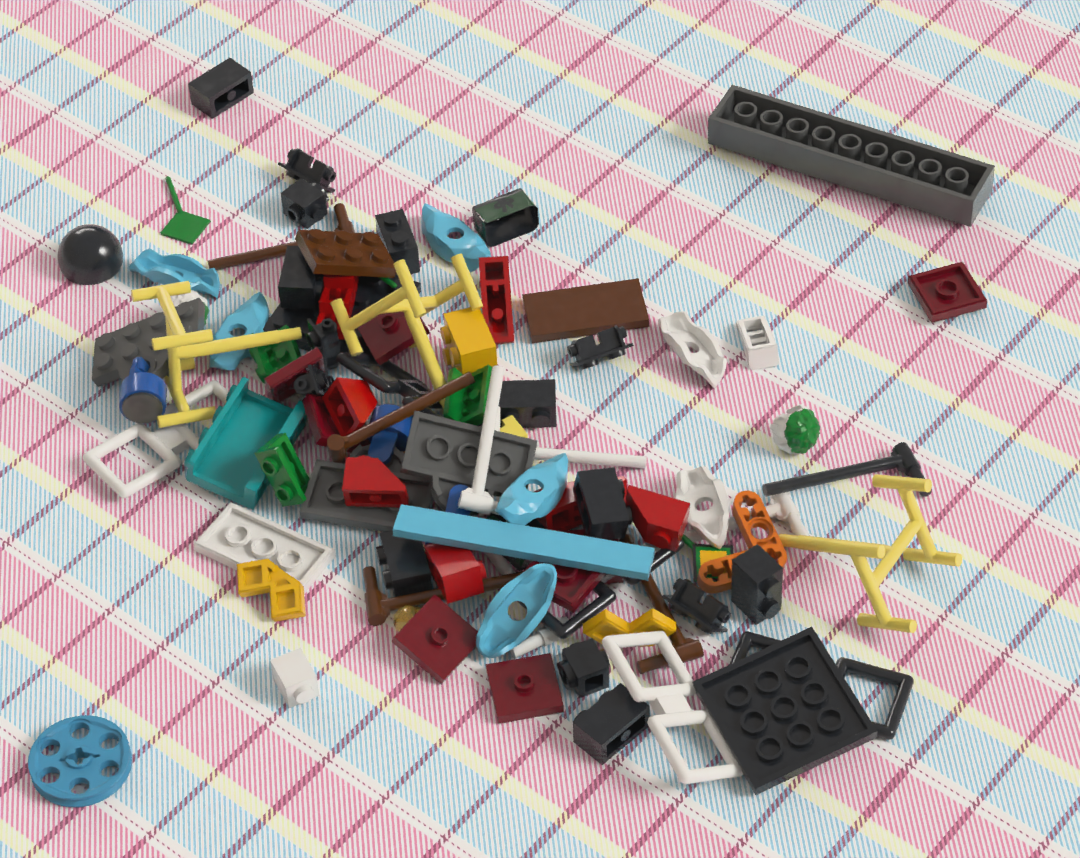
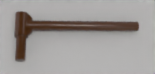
(278, 250)
(338, 444)
(379, 606)
(687, 649)

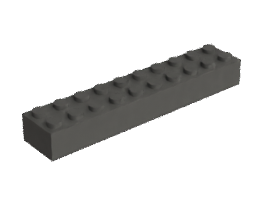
(851, 155)

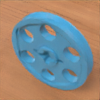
(89, 771)

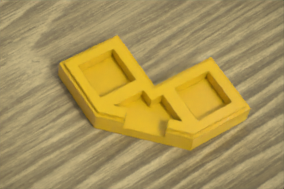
(285, 591)
(610, 624)

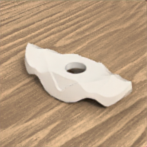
(681, 333)
(701, 486)

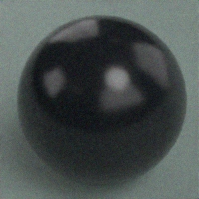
(90, 255)

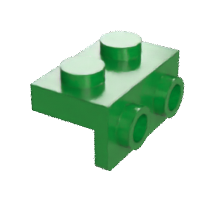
(274, 357)
(470, 402)
(283, 470)

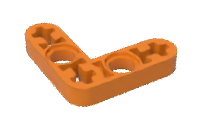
(771, 544)

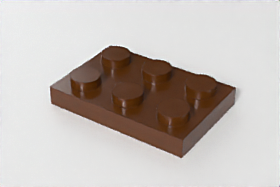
(345, 253)

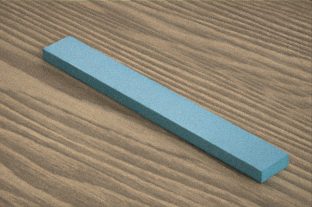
(524, 542)

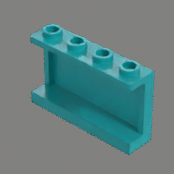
(226, 450)

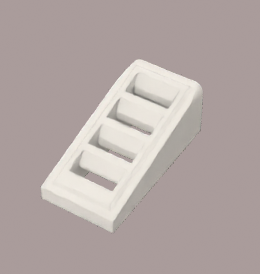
(758, 345)

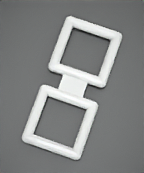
(165, 442)
(670, 706)

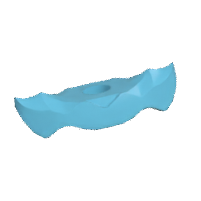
(438, 225)
(175, 269)
(249, 316)
(521, 505)
(502, 633)

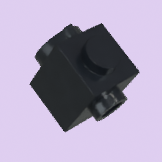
(304, 203)
(584, 668)

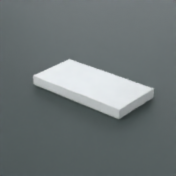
(246, 537)

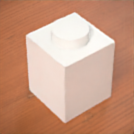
(295, 677)

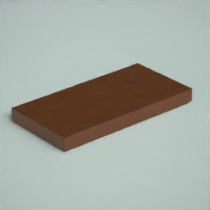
(585, 310)

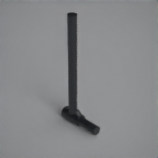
(900, 458)

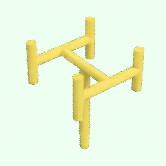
(413, 309)
(184, 347)
(888, 554)

